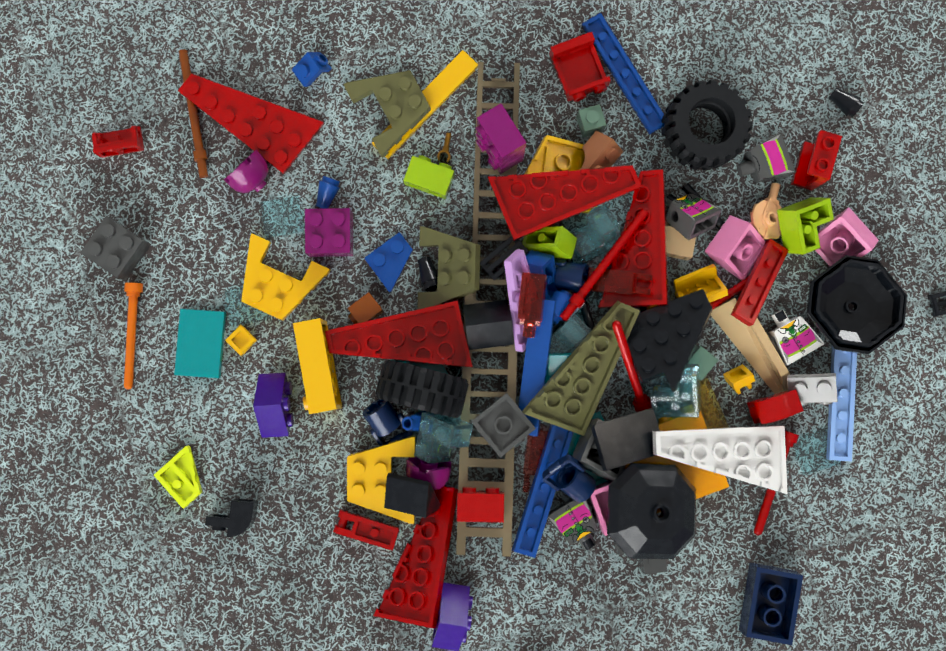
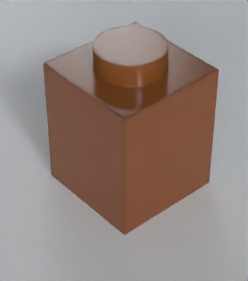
(364, 309)

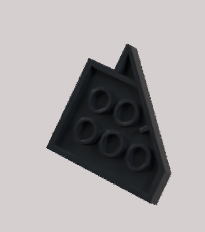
(668, 336)

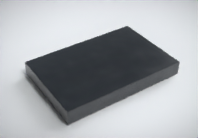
(625, 438)

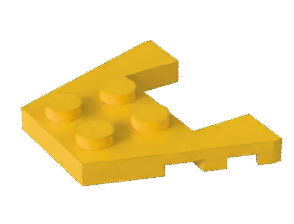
(557, 155)
(271, 289)
(368, 476)

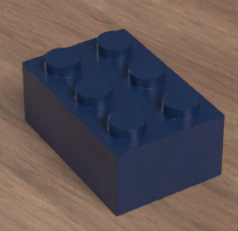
(770, 603)

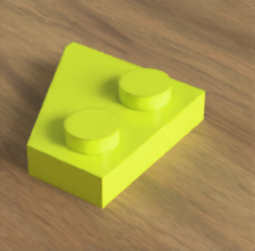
(181, 477)

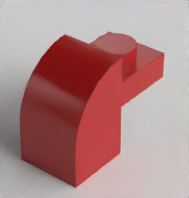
(775, 407)

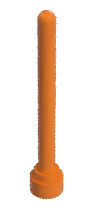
(133, 291)

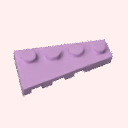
(514, 268)

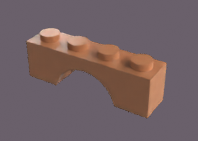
(600, 152)

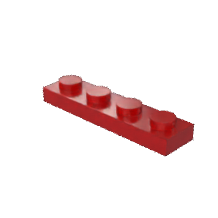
(759, 282)

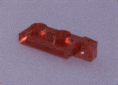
(531, 302)

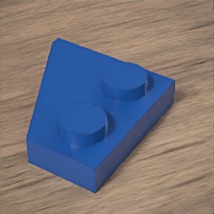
(390, 260)

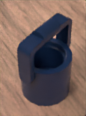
(570, 275)
(383, 421)
(570, 479)

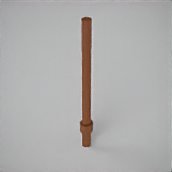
(199, 154)

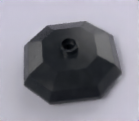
(876, 300)
(633, 509)

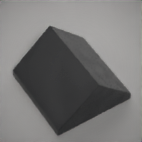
(488, 324)
(410, 496)

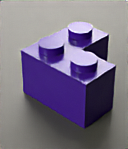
(273, 405)
(453, 617)

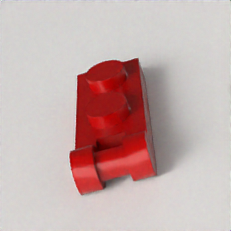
(367, 530)

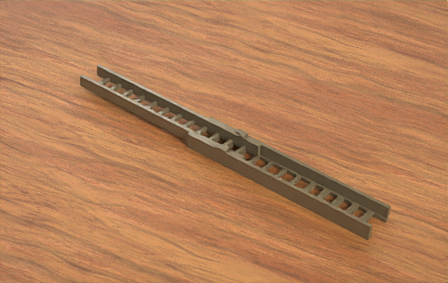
(464, 460)

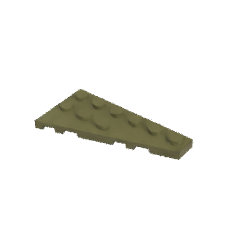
(579, 383)

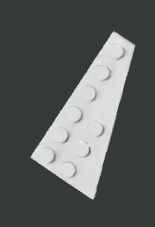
(741, 453)

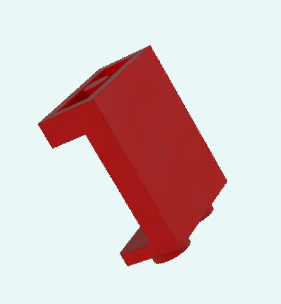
(579, 67)
(816, 161)

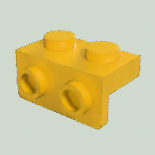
(705, 279)

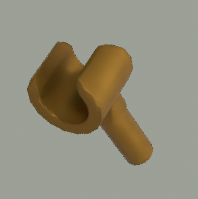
(446, 147)

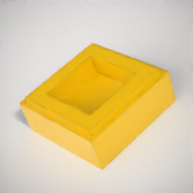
(241, 340)

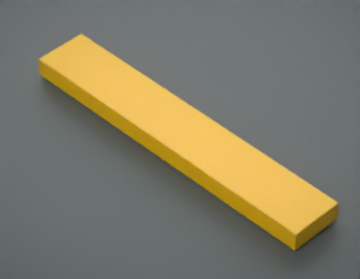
(440, 90)

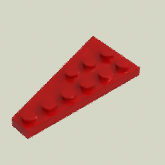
(259, 124)
(547, 198)
(647, 246)
(420, 335)
(420, 573)

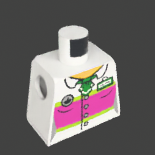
(793, 337)

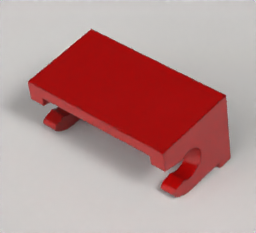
(118, 142)

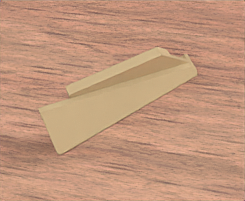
(754, 346)

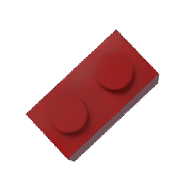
(480, 505)

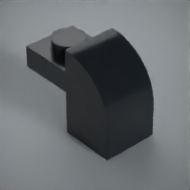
(241, 517)

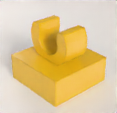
(739, 378)

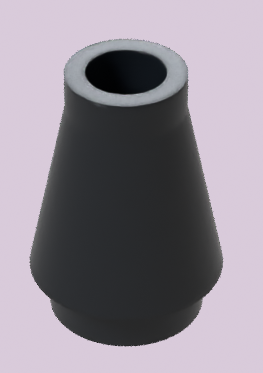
(846, 102)
(428, 274)

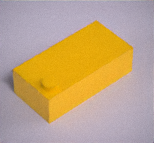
(317, 367)

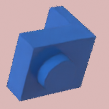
(311, 67)

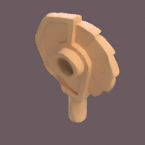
(765, 216)

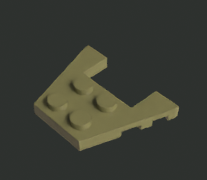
(400, 101)
(456, 267)

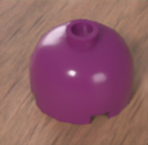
(249, 174)
(435, 473)

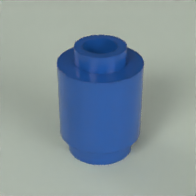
(562, 300)

